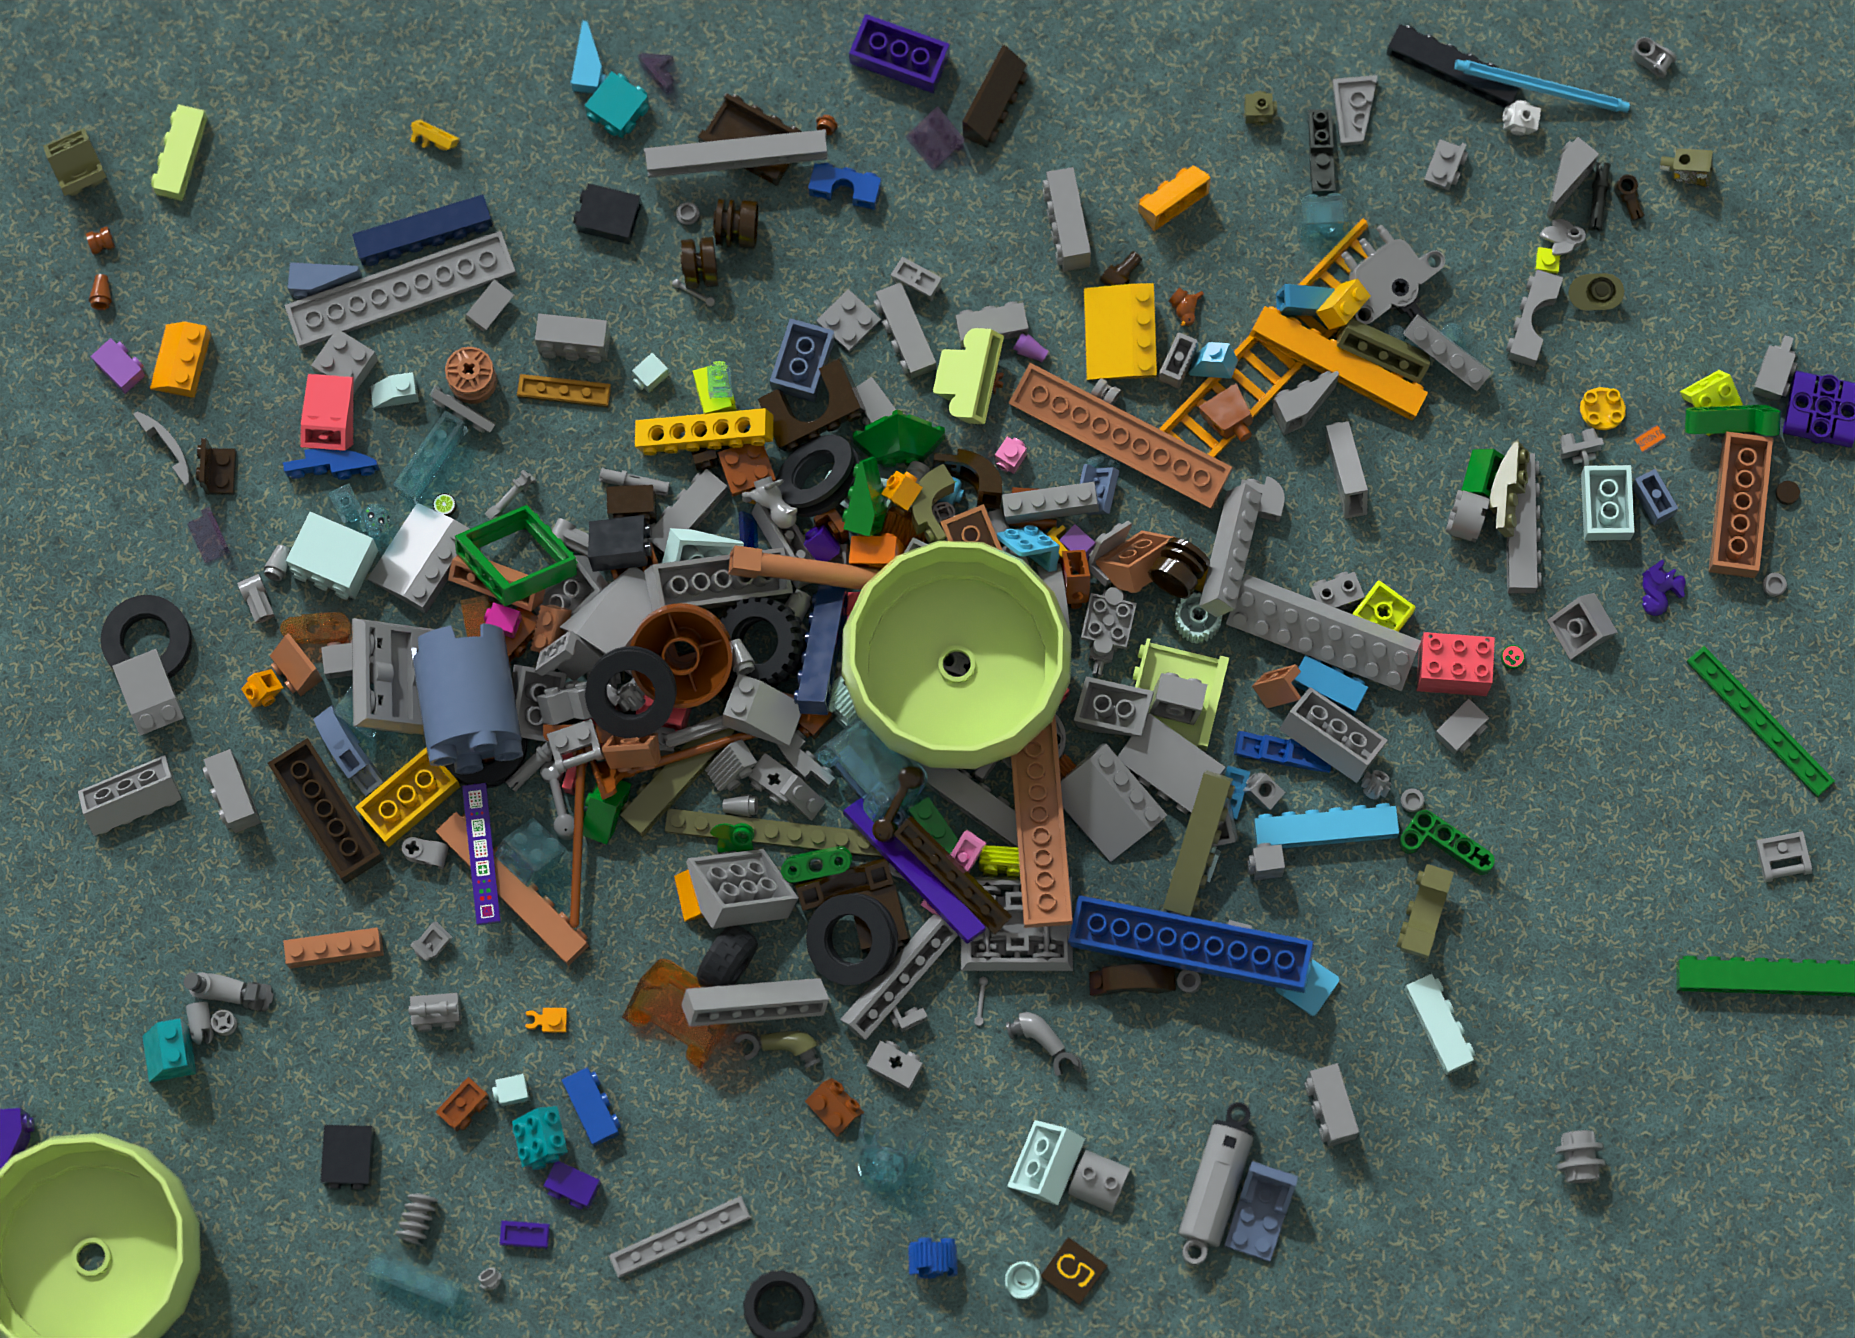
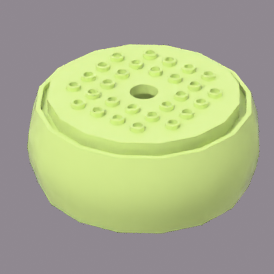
(945, 603)
(102, 1194)

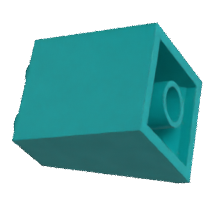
(169, 1051)

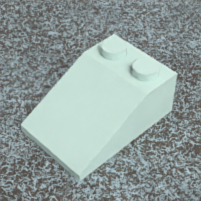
(693, 544)

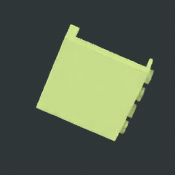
(1209, 670)

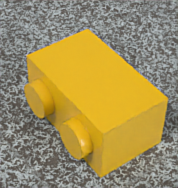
(1343, 304)

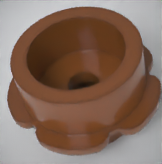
(828, 122)

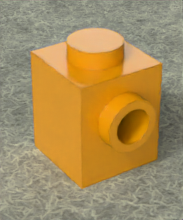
(902, 489)

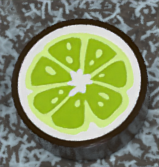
(444, 504)

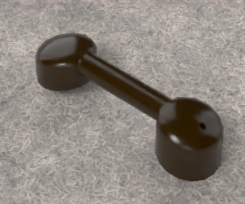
(908, 778)

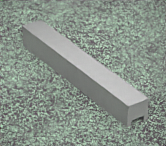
(736, 153)

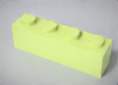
(179, 153)

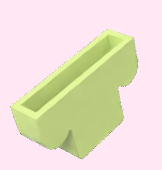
(969, 375)

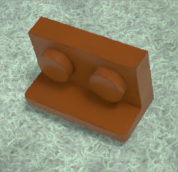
(834, 522)

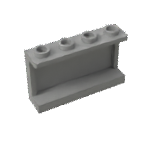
(1168, 763)

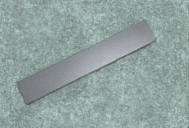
(679, 1237)

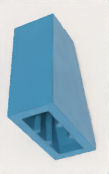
(1301, 299)

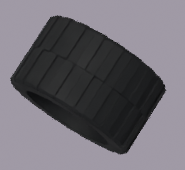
(771, 1280)

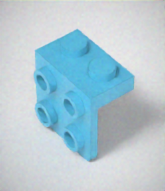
(1032, 543)
(1319, 987)

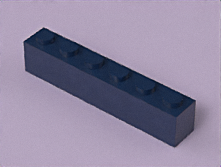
(422, 230)
(822, 650)

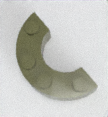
(1419, 932)

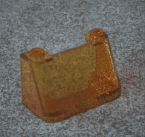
(660, 999)

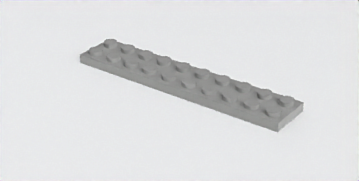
(400, 289)

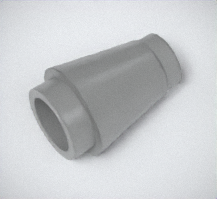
(277, 565)
(742, 660)
(742, 805)

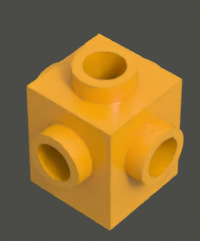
(262, 688)

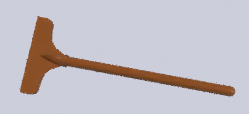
(609, 778)
(578, 820)

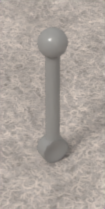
(709, 301)
(979, 1020)

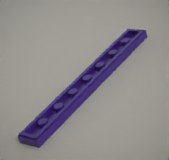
(919, 877)

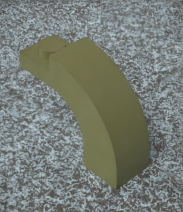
(935, 486)

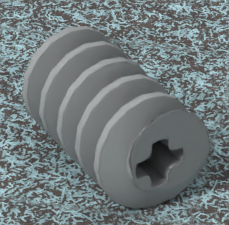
(416, 1218)

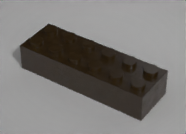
(326, 811)

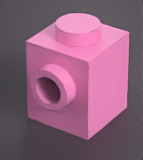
(1010, 455)

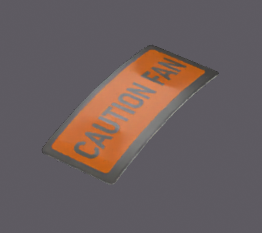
(1650, 438)

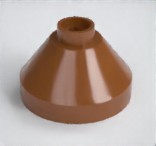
(698, 672)

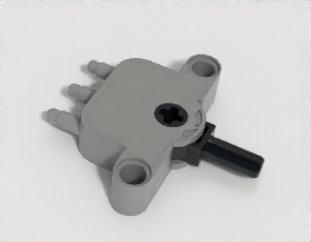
(1392, 266)

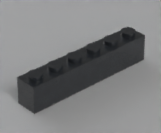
(1439, 61)

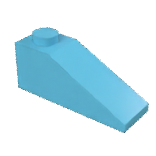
(587, 68)

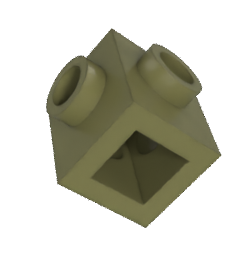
(1259, 108)

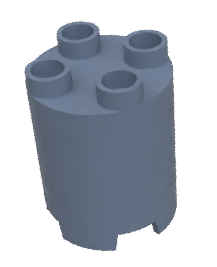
(466, 698)

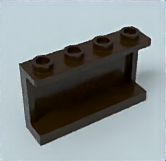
(741, 120)

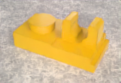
(431, 133)

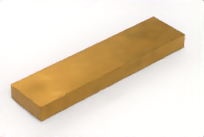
(564, 390)

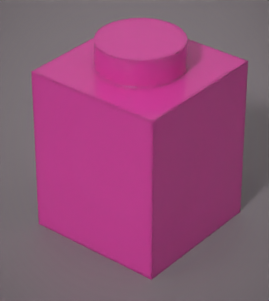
(505, 618)

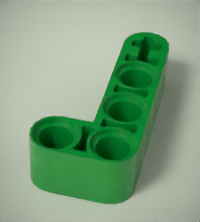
(1740, 418)
(1457, 838)

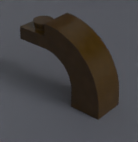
(976, 471)
(1132, 978)

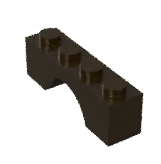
(854, 879)

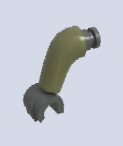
(793, 1041)

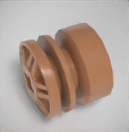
(471, 387)

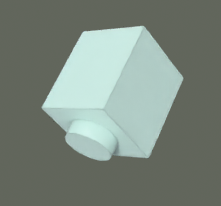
(649, 373)
(511, 1090)

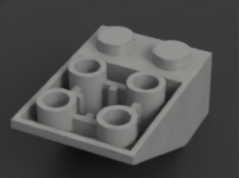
(1296, 407)

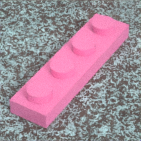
(966, 854)

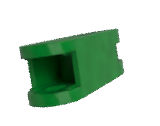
(806, 871)

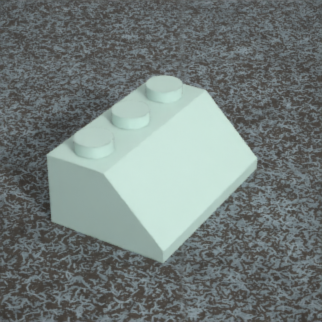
(1046, 1162)

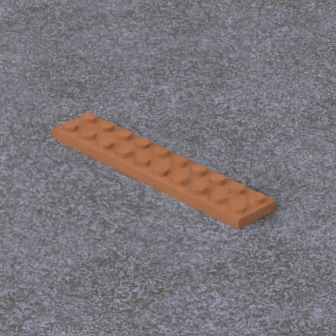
(1121, 435)
(1041, 832)

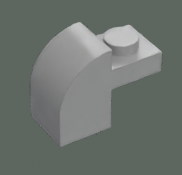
(1272, 498)

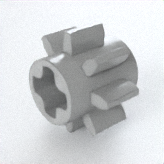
(631, 697)
(1375, 784)

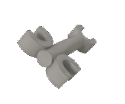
(519, 485)

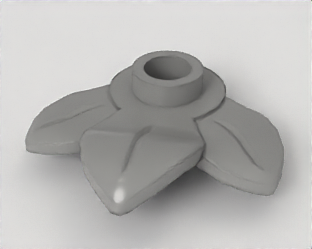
(1564, 236)

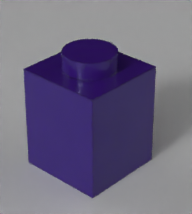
(821, 543)

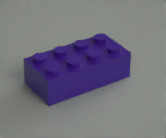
(899, 53)

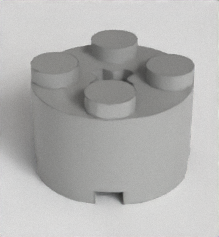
(1467, 515)

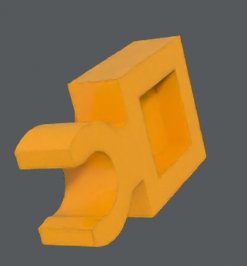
(552, 1020)

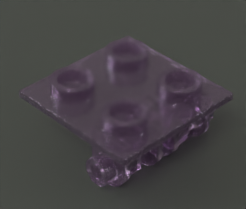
(935, 138)

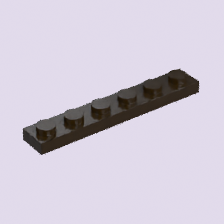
(953, 875)

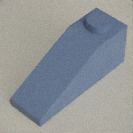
(312, 279)

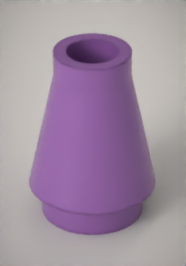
(1030, 348)

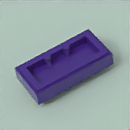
(524, 1234)

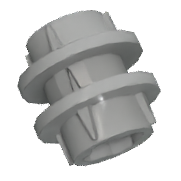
(1580, 1156)

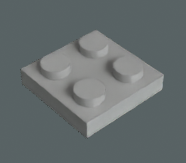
(849, 320)

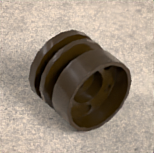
(736, 223)
(1179, 568)

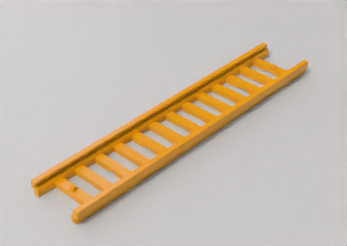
(1243, 350)

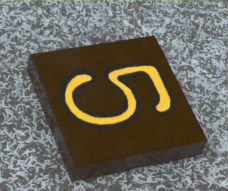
(1073, 1270)

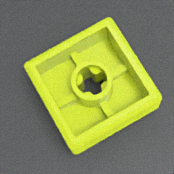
(1382, 598)
(999, 860)

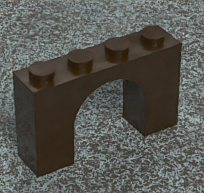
(843, 406)

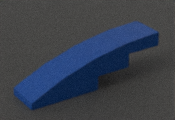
(1278, 751)

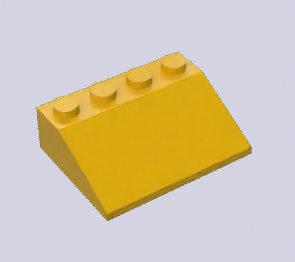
(1120, 332)

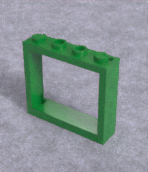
(500, 527)

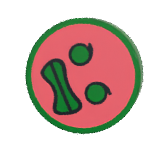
(1512, 657)

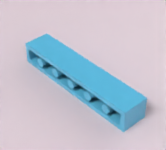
(1327, 827)

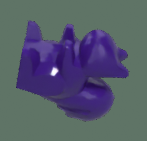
(1656, 584)

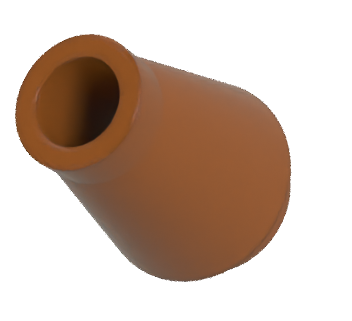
(100, 293)

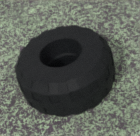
(727, 957)

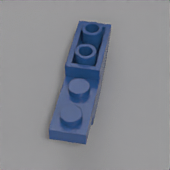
(341, 462)

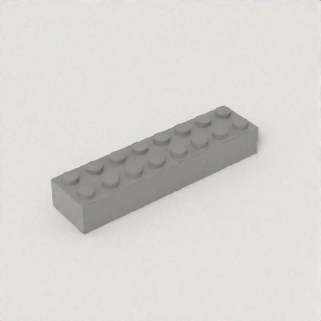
(1323, 632)

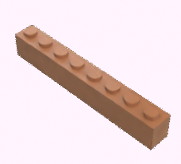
(523, 900)

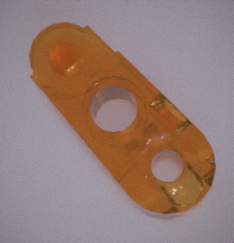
(299, 628)

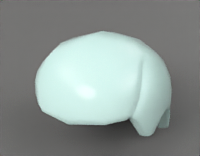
(1025, 1273)

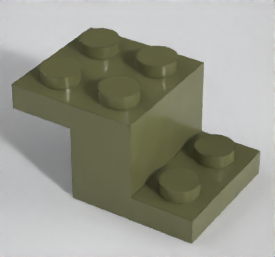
(74, 162)

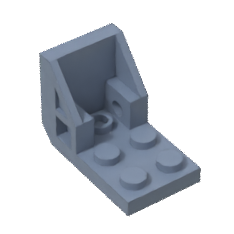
(1261, 1211)

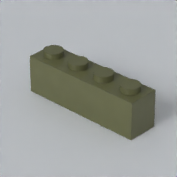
(1383, 350)

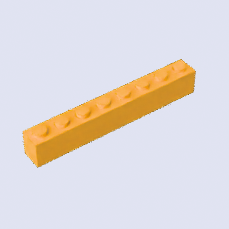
(1323, 355)

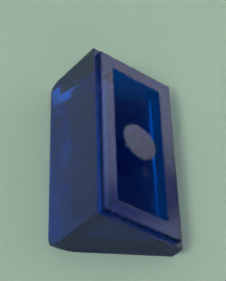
(748, 530)

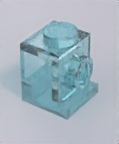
(723, 387)

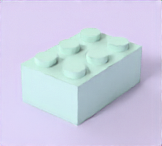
(1607, 502)

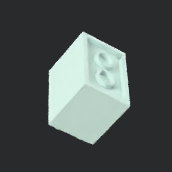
(331, 556)

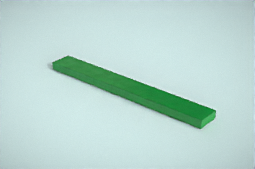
(1760, 721)

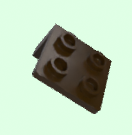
(216, 469)

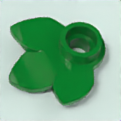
(733, 837)

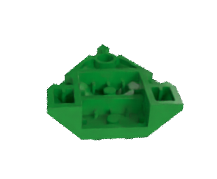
(899, 439)

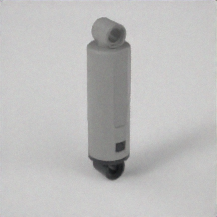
(1216, 1183)

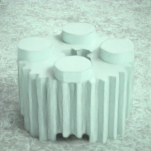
(1194, 629)
(842, 704)

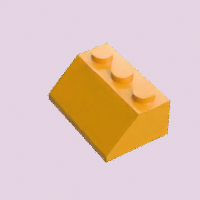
(1174, 196)
(181, 359)

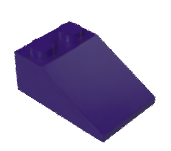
(14, 1132)

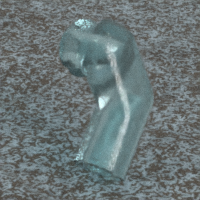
(1103, 460)

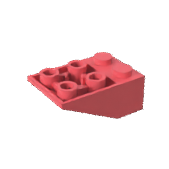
(328, 412)

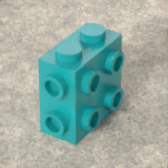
(617, 105)
(539, 1137)

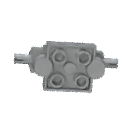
(1107, 625)

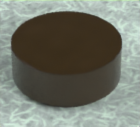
(1787, 492)

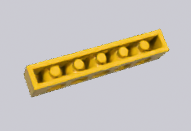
(649, 430)

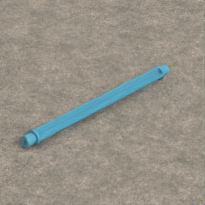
(1542, 86)

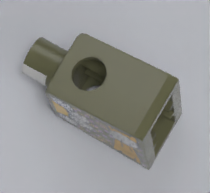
(1690, 166)

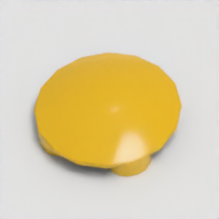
(1602, 408)

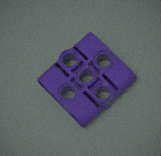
(1797, 418)

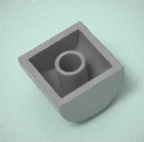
(1098, 1181)

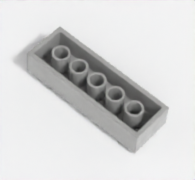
(708, 585)

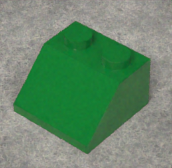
(1482, 471)

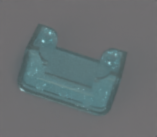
(871, 766)

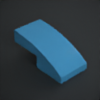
(1239, 781)

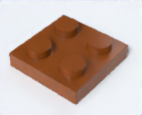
(744, 467)

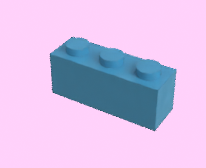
(1331, 683)

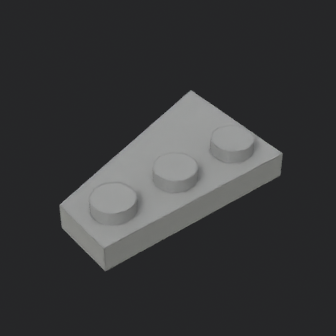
(1353, 106)
(479, 421)

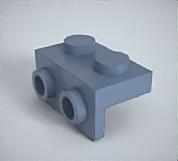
(1105, 483)

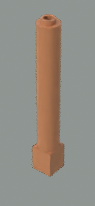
(753, 563)

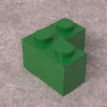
(603, 815)

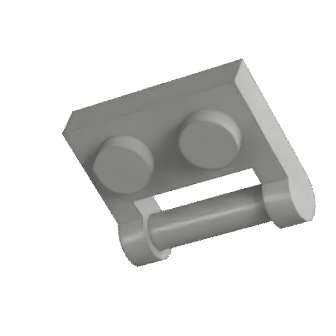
(574, 739)
(1780, 849)

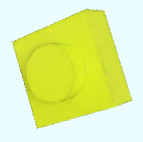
(1546, 261)

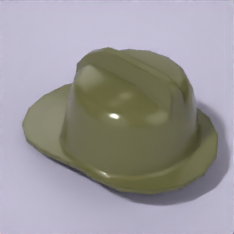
(1596, 291)

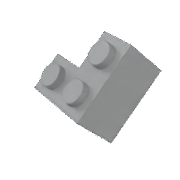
(564, 703)

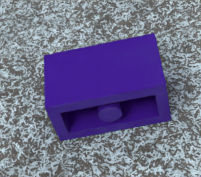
(572, 1185)

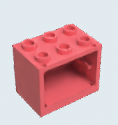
(1455, 664)

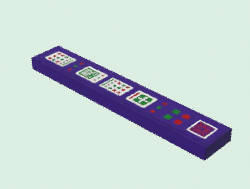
(481, 854)

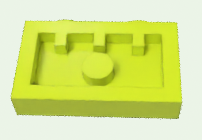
(1713, 391)

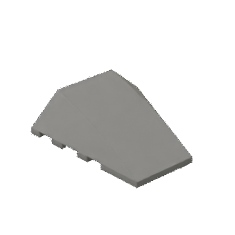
(614, 613)

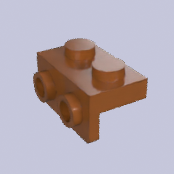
(463, 1105)
(834, 1106)

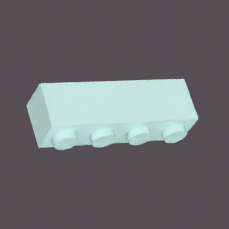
(1439, 1024)

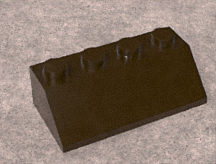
(995, 97)

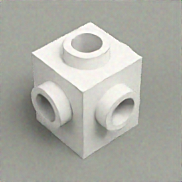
(1521, 118)

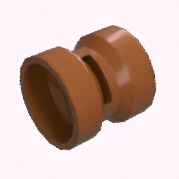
(98, 241)

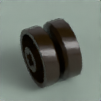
(698, 263)

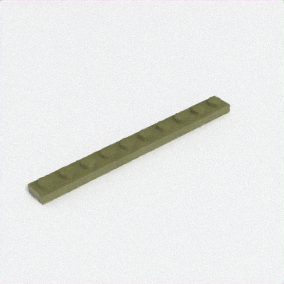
(772, 832)

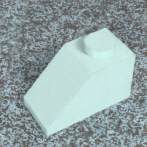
(394, 391)

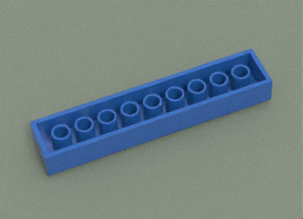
(1191, 944)

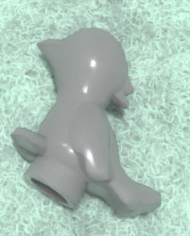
(769, 496)

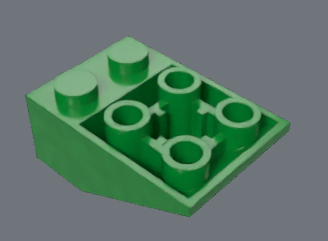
(867, 504)

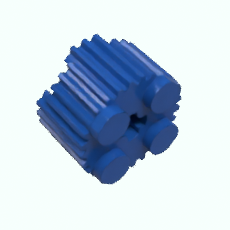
(932, 1258)

